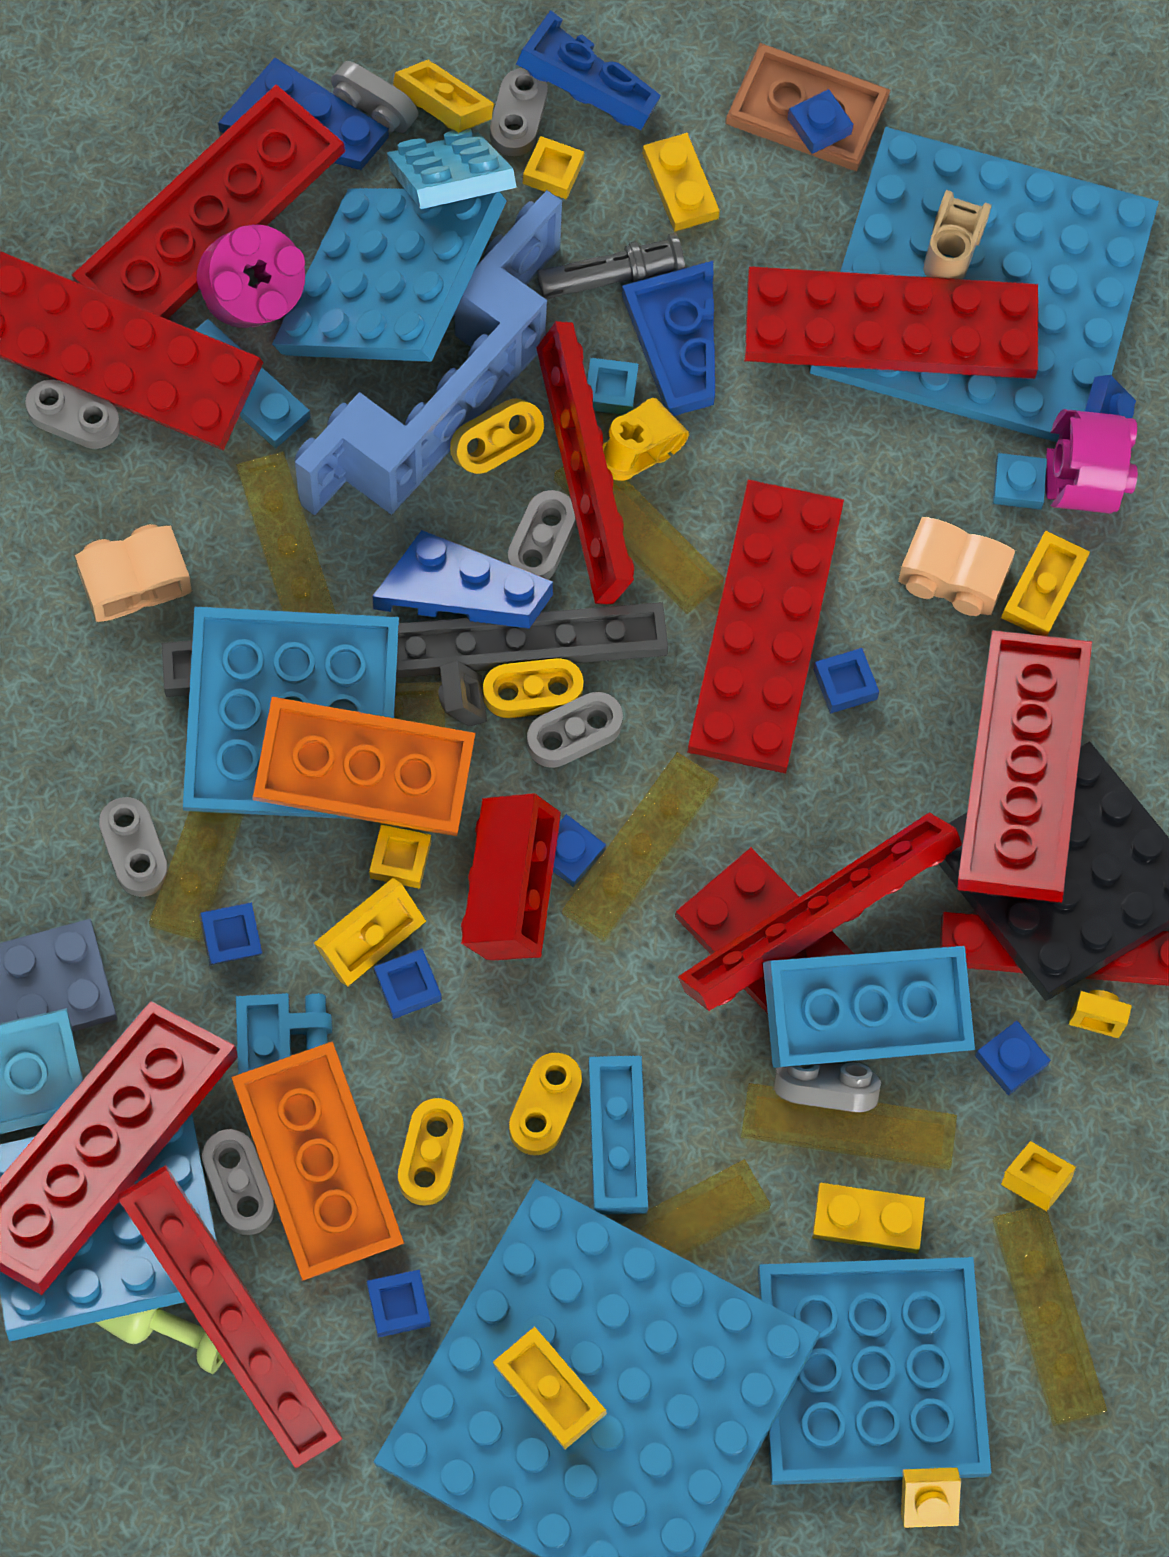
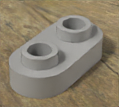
(374, 96)
(518, 108)
(70, 412)
(542, 540)
(572, 729)
(133, 844)
(829, 1085)
(238, 1183)

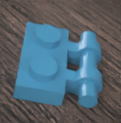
(267, 1027)

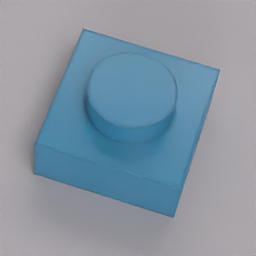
(612, 385)
(1019, 481)

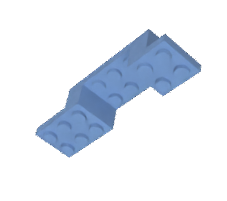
(501, 325)

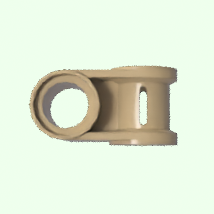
(955, 233)

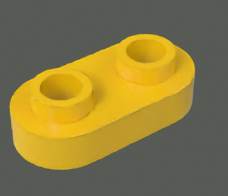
(495, 438)
(532, 684)
(546, 1102)
(430, 1153)

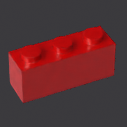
(511, 877)

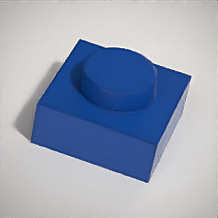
(820, 121)
(1110, 398)
(846, 680)
(575, 851)
(230, 933)
(407, 983)
(1012, 1057)
(398, 1303)

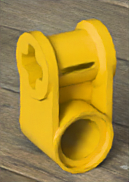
(642, 439)

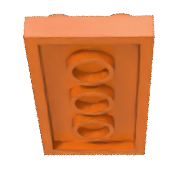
(364, 766)
(317, 1161)

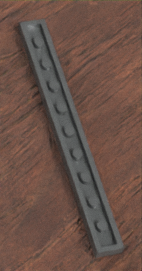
(564, 634)

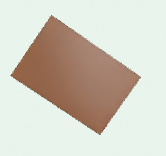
(784, 80)

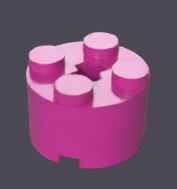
(276, 266)
(1091, 461)

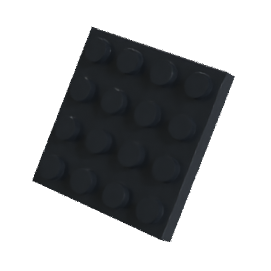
(1111, 887)

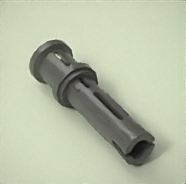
(632, 264)

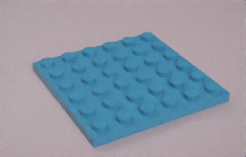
(1043, 230)
(662, 1344)

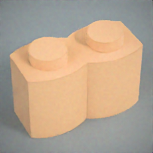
(956, 567)
(132, 572)

